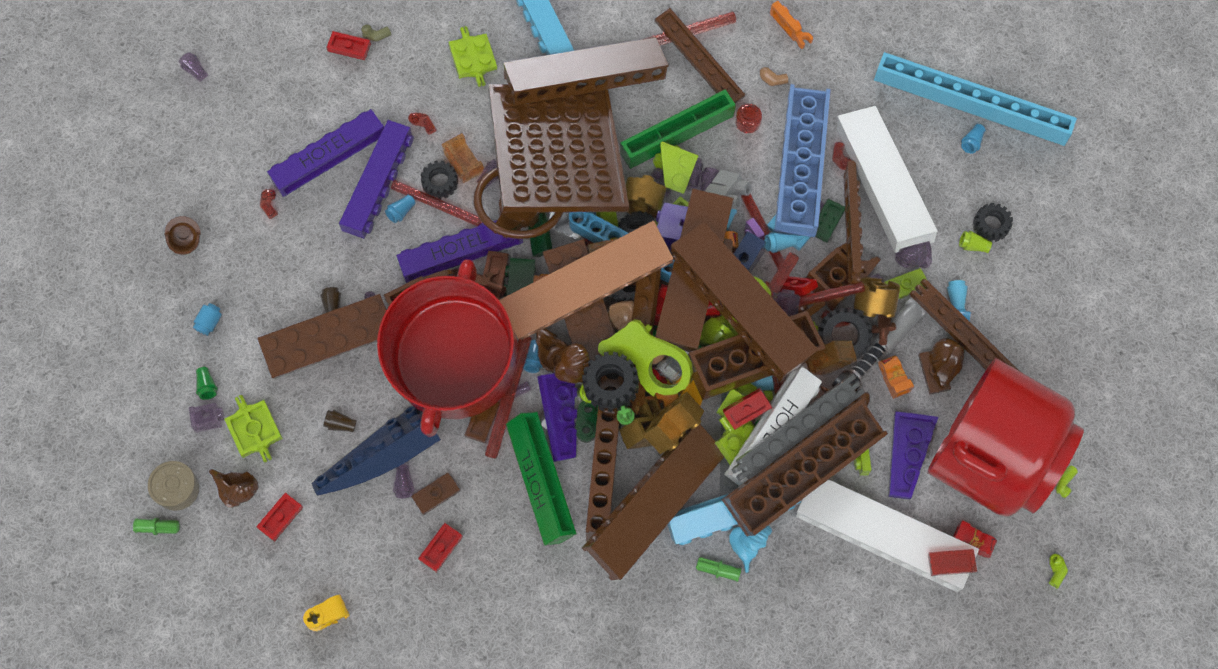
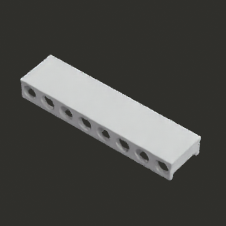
(885, 179)
(880, 530)

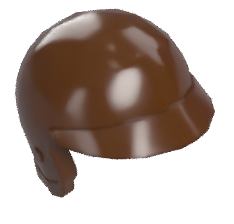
(182, 235)

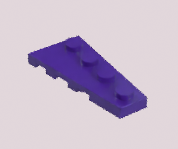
(559, 413)
(909, 447)

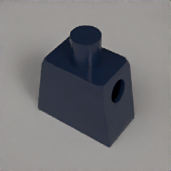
(751, 250)

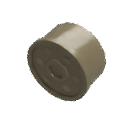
(173, 485)

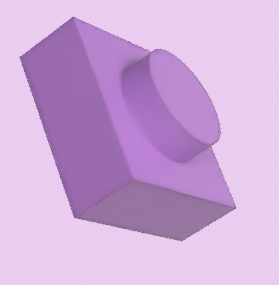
(754, 228)

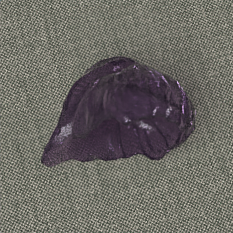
(915, 256)

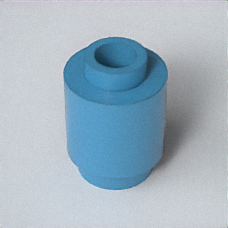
(207, 319)

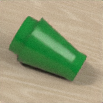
(205, 385)

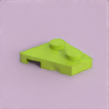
(676, 166)

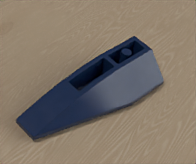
(378, 454)

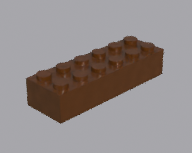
(591, 323)
(323, 336)
(734, 364)

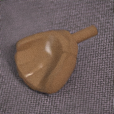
(621, 314)

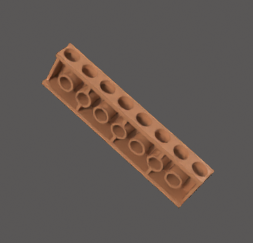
(587, 280)

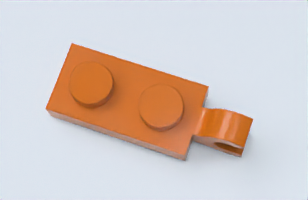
(789, 24)

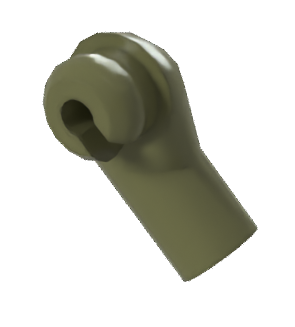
(373, 35)

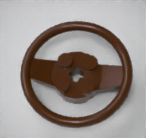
(510, 223)

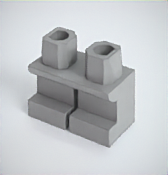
(730, 185)

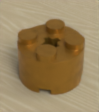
(644, 195)
(877, 298)

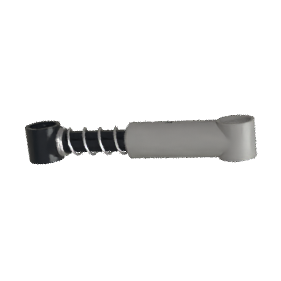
(904, 321)

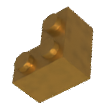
(673, 423)
(633, 433)

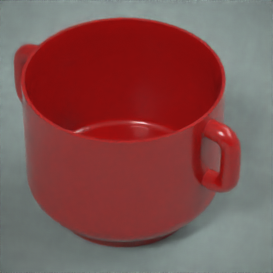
(448, 347)
(1008, 442)

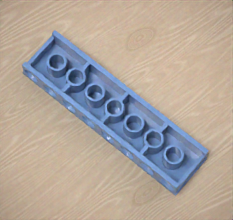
(802, 162)

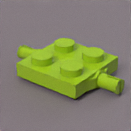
(472, 56)
(253, 428)
(733, 440)

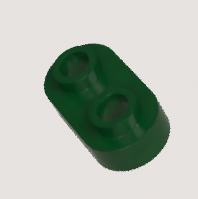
(586, 420)

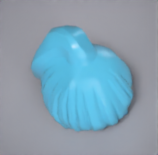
(748, 547)

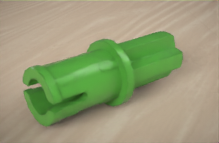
(625, 415)
(156, 526)
(718, 569)

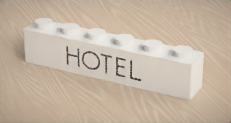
(789, 401)

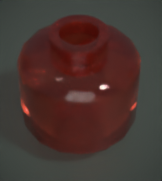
(748, 118)

